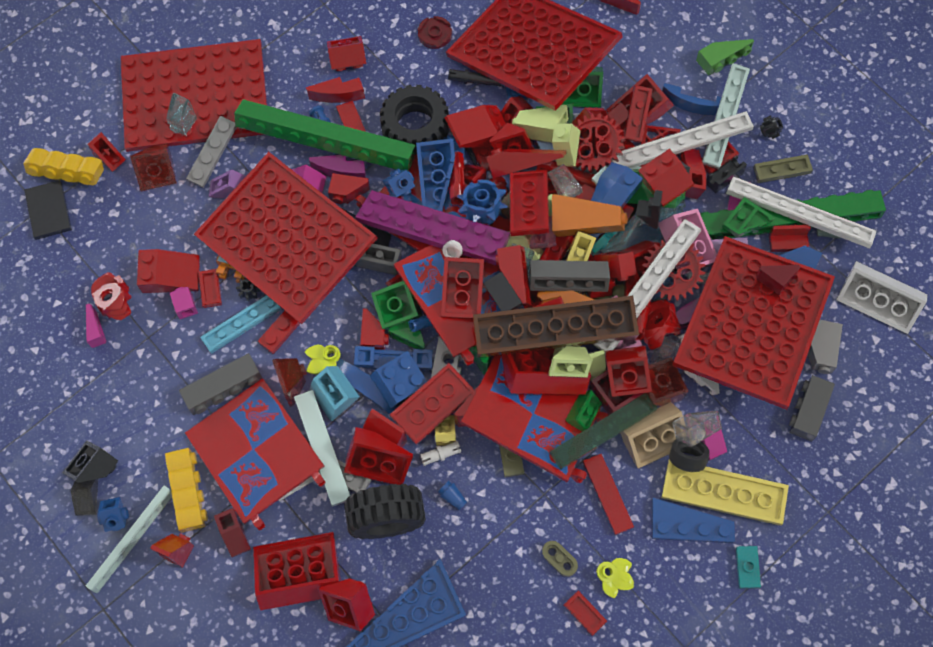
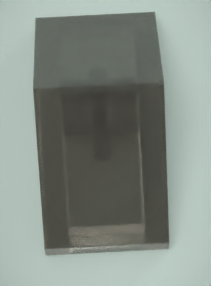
(85, 497)

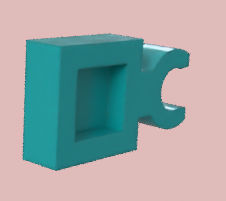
(603, 241)

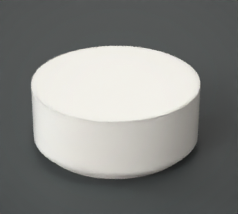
(452, 249)

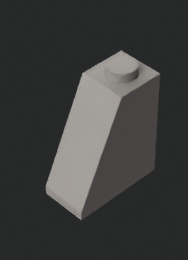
(825, 347)

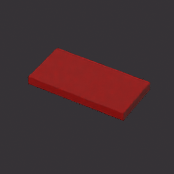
(529, 203)
(432, 403)

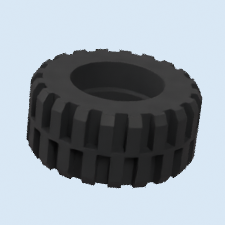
(414, 100)
(384, 511)

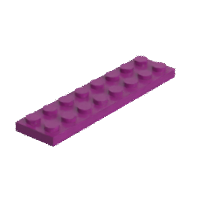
(431, 226)

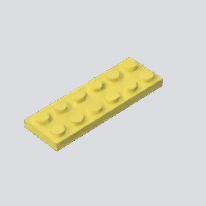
(727, 493)

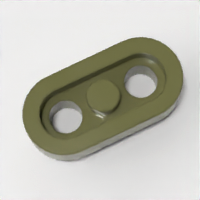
(560, 558)

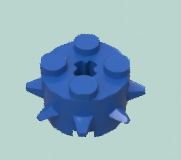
(482, 202)

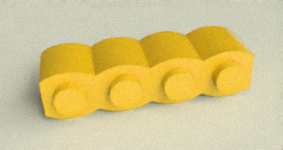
(63, 166)
(185, 490)

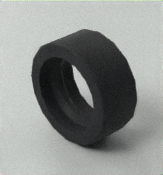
(686, 462)

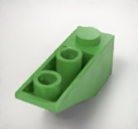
(719, 54)

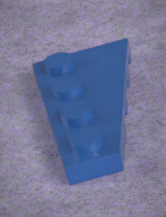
(686, 524)

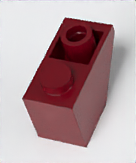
(232, 532)

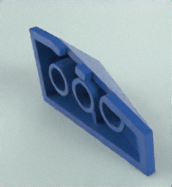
(435, 171)
(616, 187)

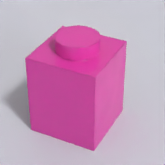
(183, 302)

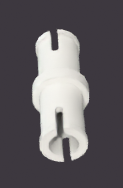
(440, 453)

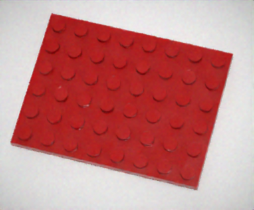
(535, 48)
(208, 75)
(285, 237)
(749, 333)

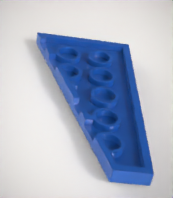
(416, 613)

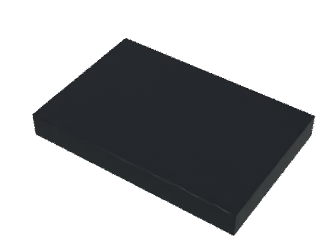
(47, 209)

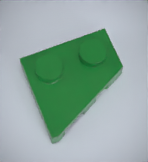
(746, 218)

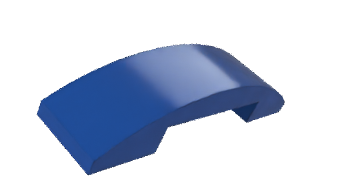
(691, 103)
(373, 359)
(364, 385)

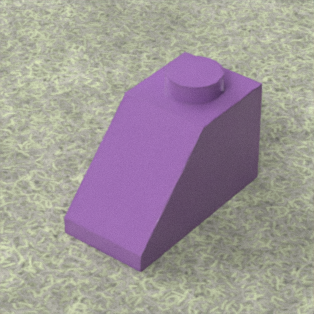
(224, 184)

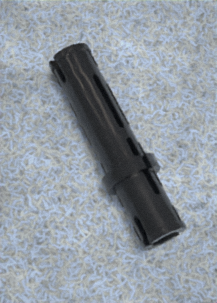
(471, 77)

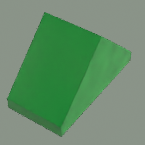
(404, 335)

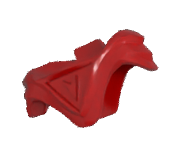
(117, 305)
(655, 330)

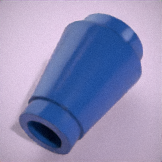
(452, 495)

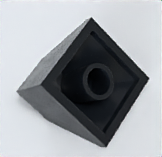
(90, 464)

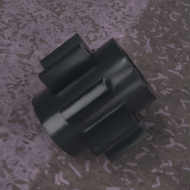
(771, 127)
(244, 292)

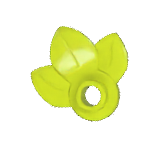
(320, 358)
(618, 576)

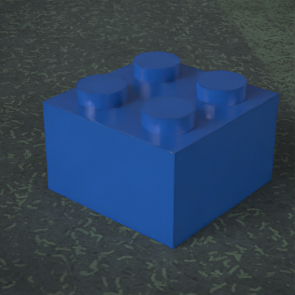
(398, 379)

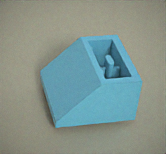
(333, 391)

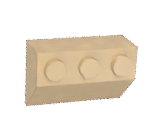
(652, 436)

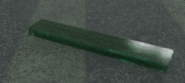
(603, 431)

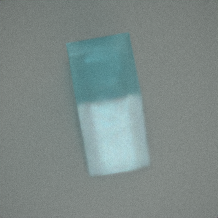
(180, 114)

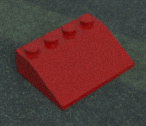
(530, 374)
(294, 570)

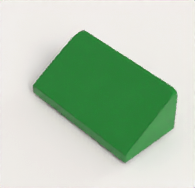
(584, 410)

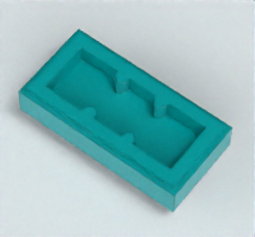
(748, 567)

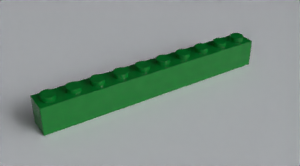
(324, 135)
(849, 206)

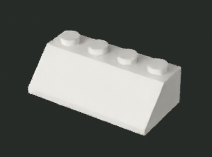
(882, 297)

